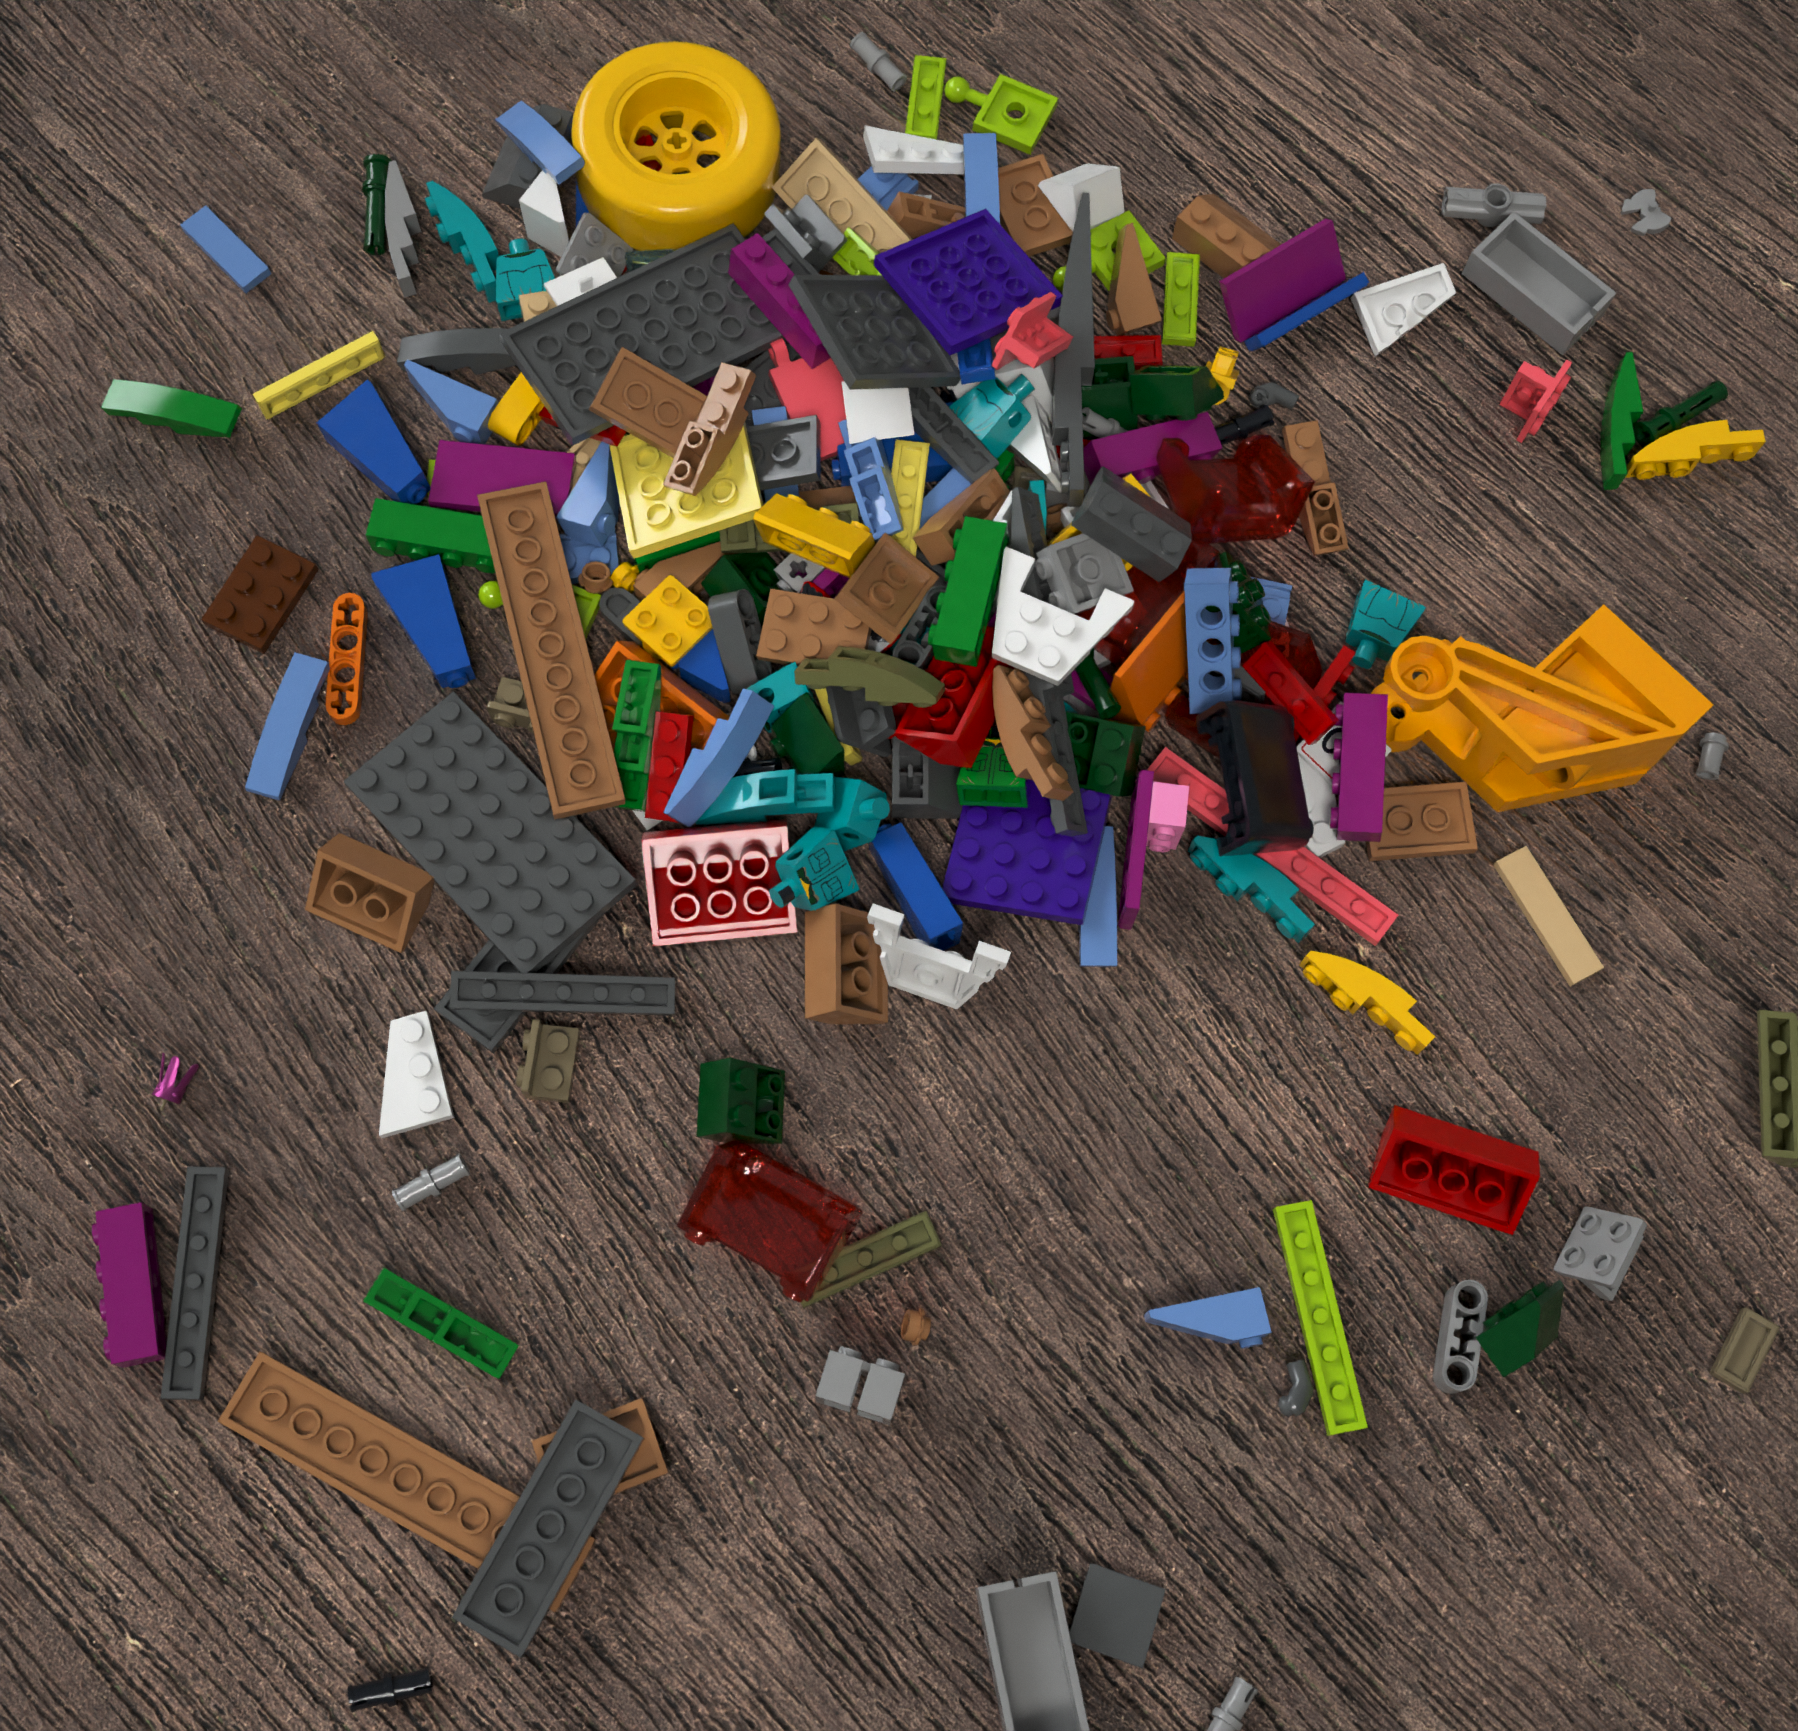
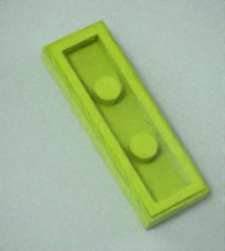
(926, 96)
(1180, 299)

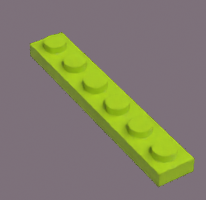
(1319, 1318)

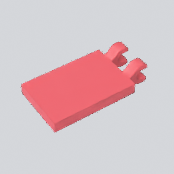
(810, 393)

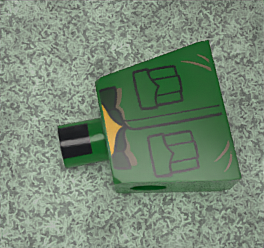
(991, 778)

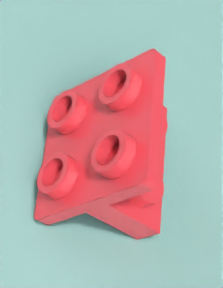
(1031, 335)
(1534, 395)

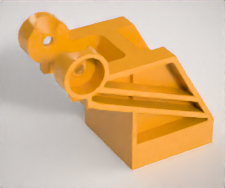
(1530, 735)

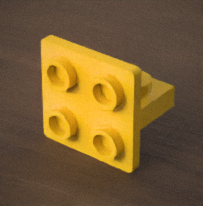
(669, 621)

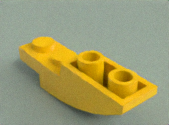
(1682, 450)
(1358, 985)

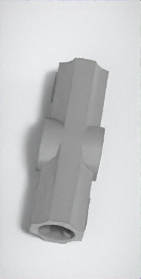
(1492, 204)

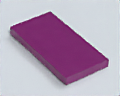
(1282, 280)
(474, 469)
(1135, 850)

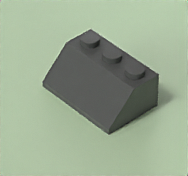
(513, 170)
(1133, 525)

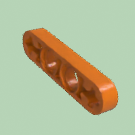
(350, 658)

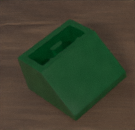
(1173, 391)
(1111, 392)
(1105, 752)
(740, 1102)
(1523, 1327)

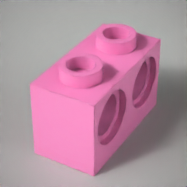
(1167, 816)

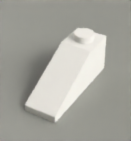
(1035, 444)

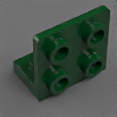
(1252, 612)

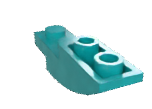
(465, 235)
(771, 793)
(1249, 874)

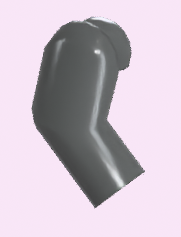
(1271, 394)
(1301, 1390)

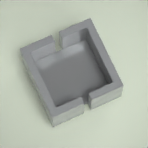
(842, 1378)

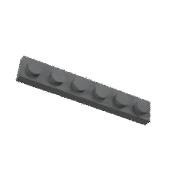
(562, 993)
(195, 1284)

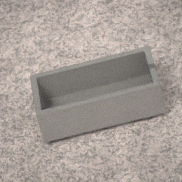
(1538, 283)
(1031, 1655)

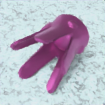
(166, 1089)

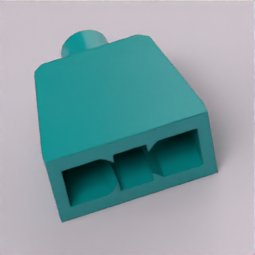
(856, 812)

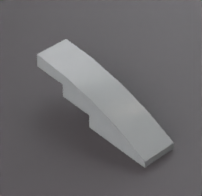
(400, 225)

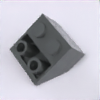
(922, 785)

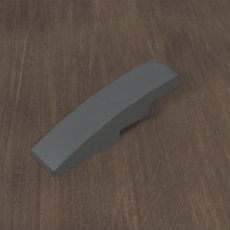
(456, 349)

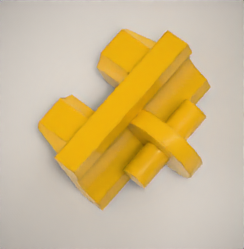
(1224, 370)

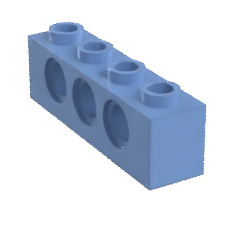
(1202, 589)

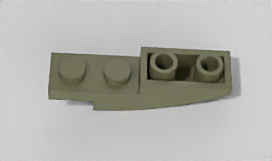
(882, 675)

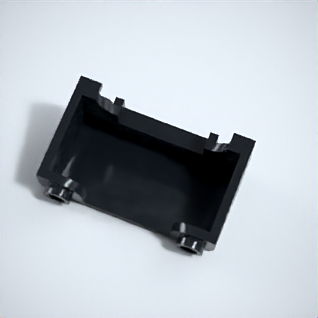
(1259, 777)

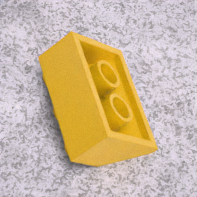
(813, 534)

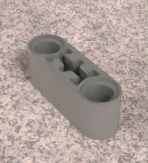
(1451, 1321)

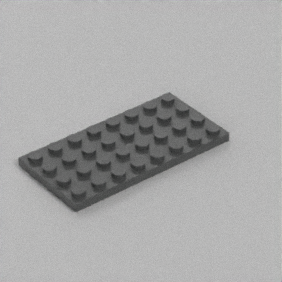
(670, 312)
(490, 835)

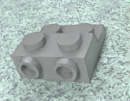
(1080, 572)

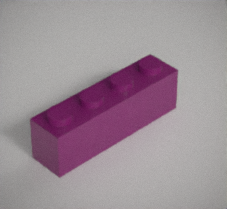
(766, 283)
(1137, 449)
(1361, 767)
(130, 1285)

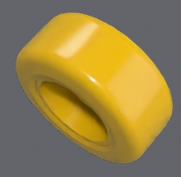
(687, 91)

